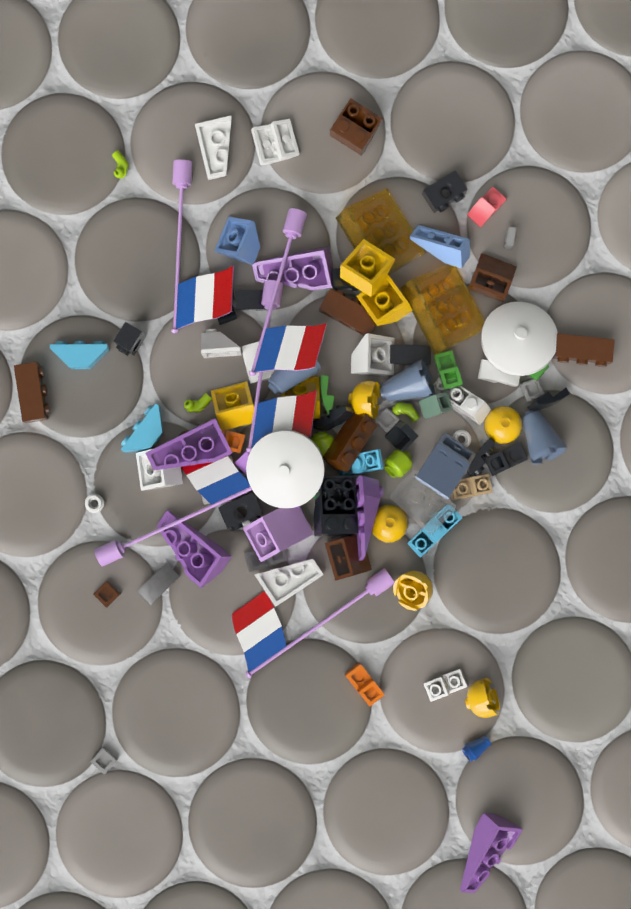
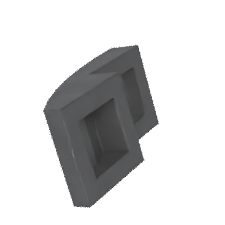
(254, 563)
(158, 584)

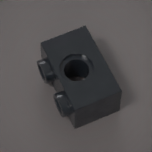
(453, 184)
(129, 339)
(229, 510)

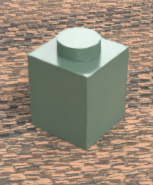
(435, 405)

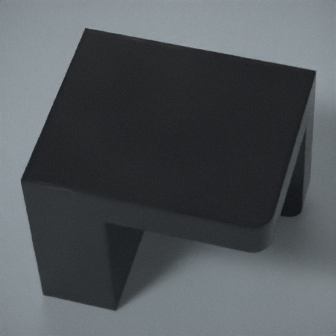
(401, 436)

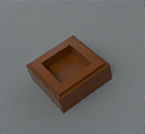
(106, 594)

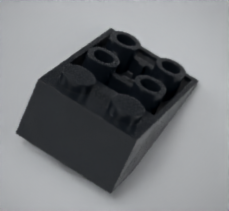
(336, 507)

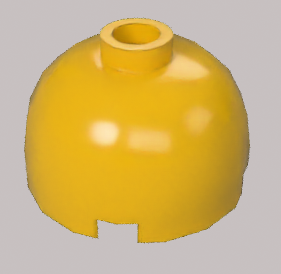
(365, 398)
(503, 424)
(390, 524)
(413, 590)
(482, 699)

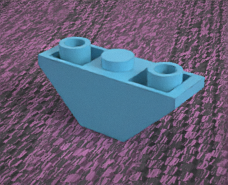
(80, 354)
(145, 433)
(365, 463)
(423, 541)

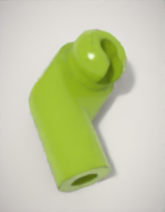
(122, 166)
(197, 405)
(406, 408)

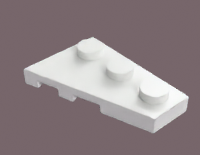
(214, 145)
(288, 580)

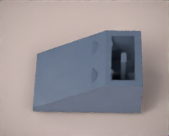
(445, 466)

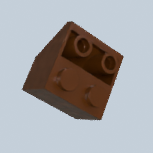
(355, 126)
(492, 277)
(344, 558)

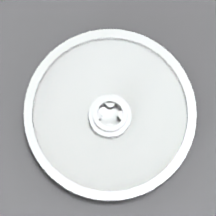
(519, 338)
(285, 469)

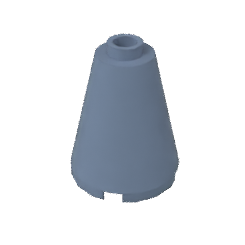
(284, 379)
(409, 383)
(541, 438)

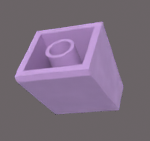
(277, 531)

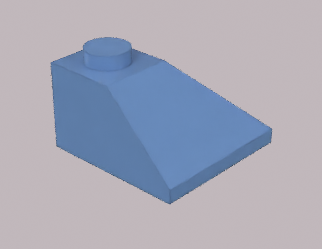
(239, 240)

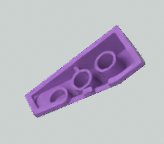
(302, 269)
(194, 447)
(368, 500)
(195, 551)
(488, 843)

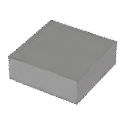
(509, 239)
(531, 389)
(386, 420)
(104, 760)

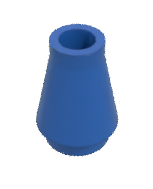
(475, 748)

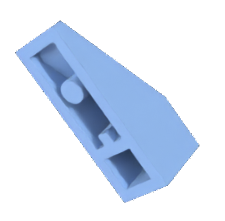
(444, 246)

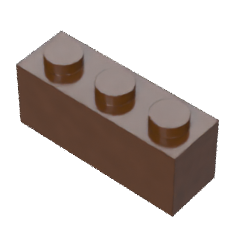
(347, 312)
(584, 350)
(31, 392)
(349, 442)

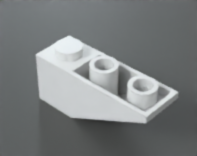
(465, 402)

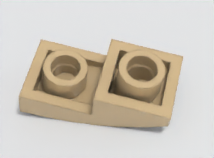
(472, 487)

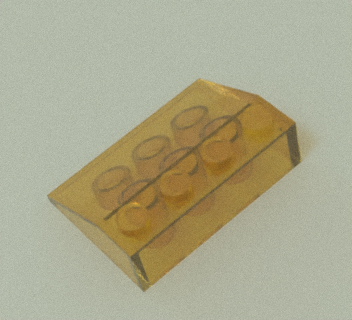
(383, 225)
(443, 308)

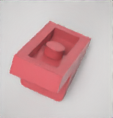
(486, 207)

